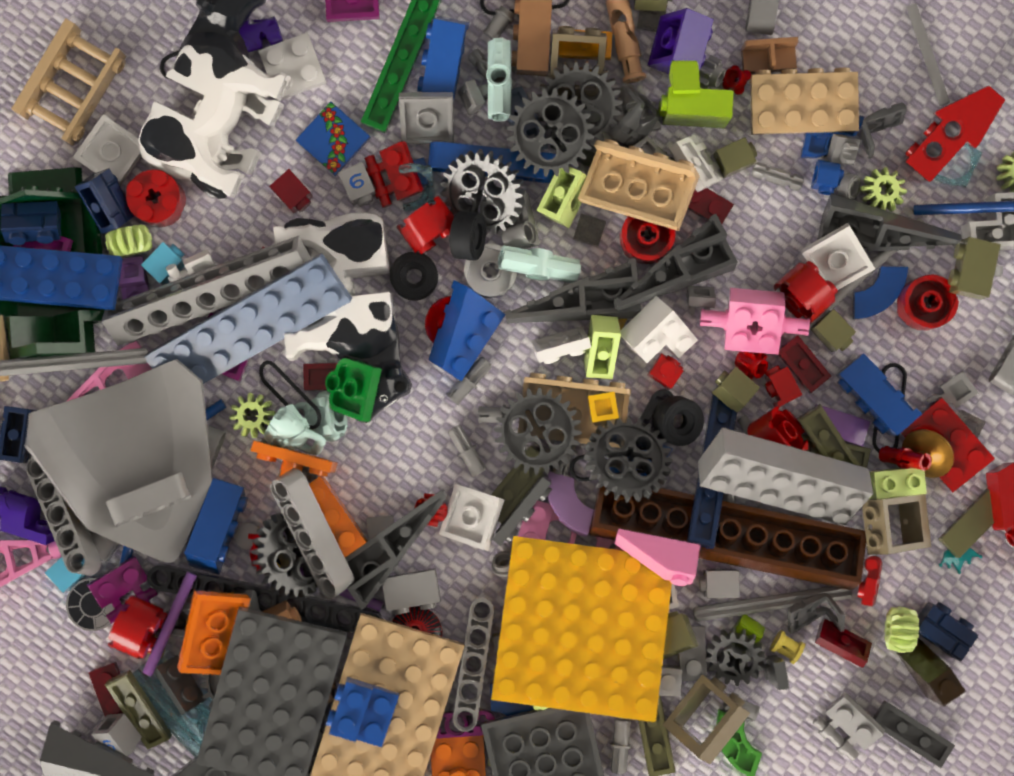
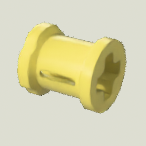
(787, 647)

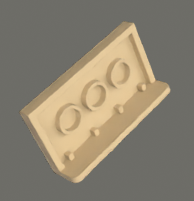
(804, 101)
(639, 184)
(577, 395)

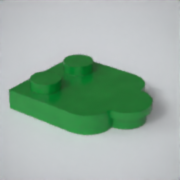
(353, 388)

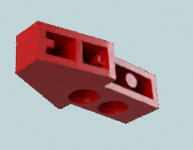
(972, 114)
(1001, 486)

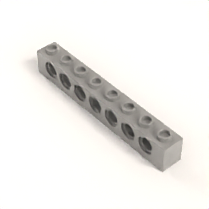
(194, 288)

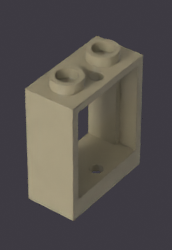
(591, 35)
(912, 519)
(723, 730)

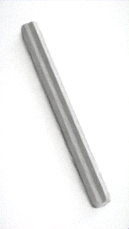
(73, 361)
(764, 603)

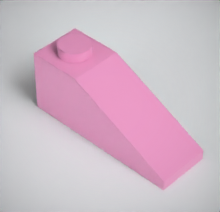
(664, 556)

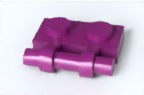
(119, 582)

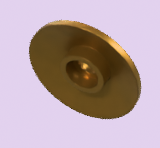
(936, 446)

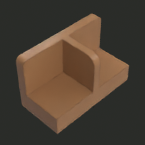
(769, 54)

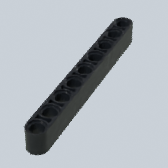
(227, 585)

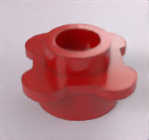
(730, 77)

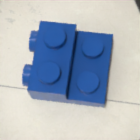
(362, 712)

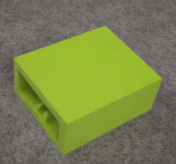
(706, 109)

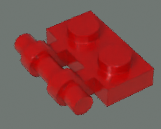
(402, 184)
(869, 589)

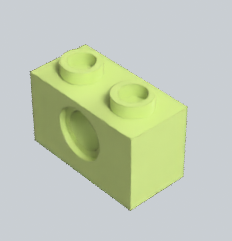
(561, 197)
(604, 340)
(897, 483)

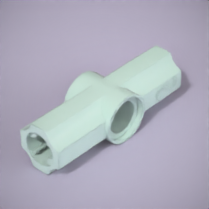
(499, 66)
(539, 264)

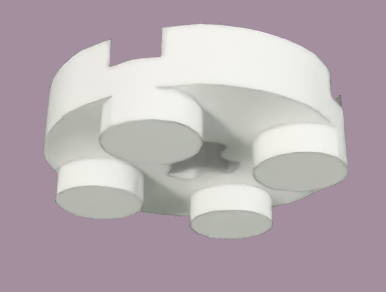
(478, 280)

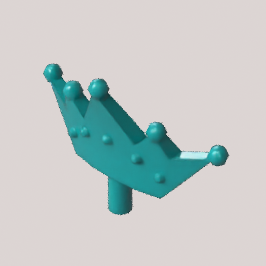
(949, 559)

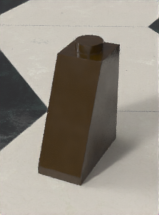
(932, 674)

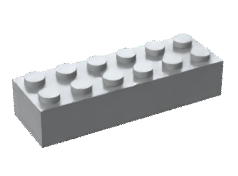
(784, 476)

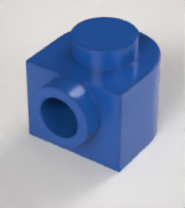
(826, 177)

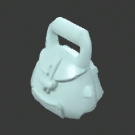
(332, 424)
(292, 431)

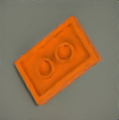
(293, 459)
(209, 631)
(458, 756)

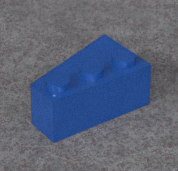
(443, 56)
(464, 331)
(876, 396)
(215, 526)

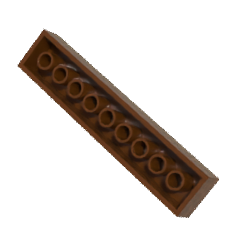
(744, 536)

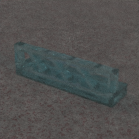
(179, 725)

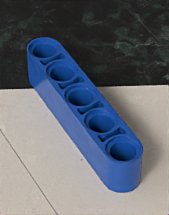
(443, 153)

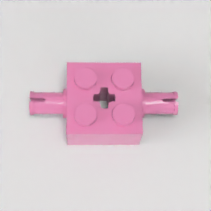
(754, 321)

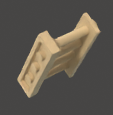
(42, 81)

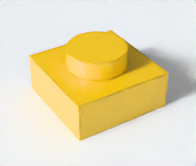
(603, 407)

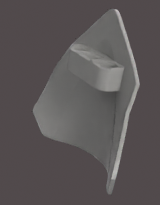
(131, 458)

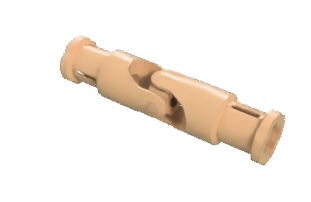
(625, 40)

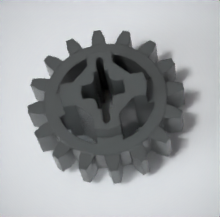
(728, 663)

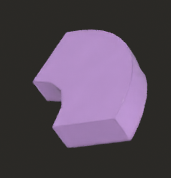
(567, 506)

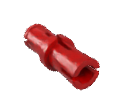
(905, 458)

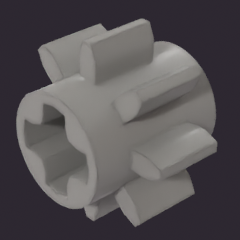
(711, 73)

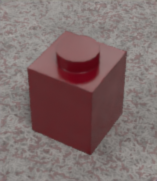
(292, 192)

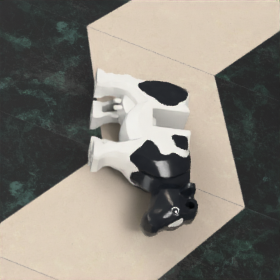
(218, 66)
(365, 326)

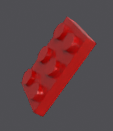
(969, 452)

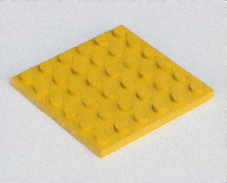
(581, 630)

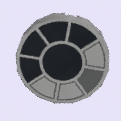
(84, 609)

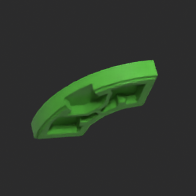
(739, 750)

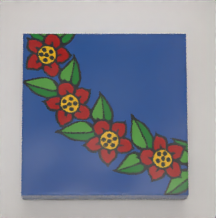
(333, 138)

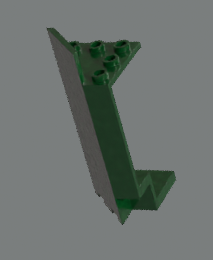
(45, 328)

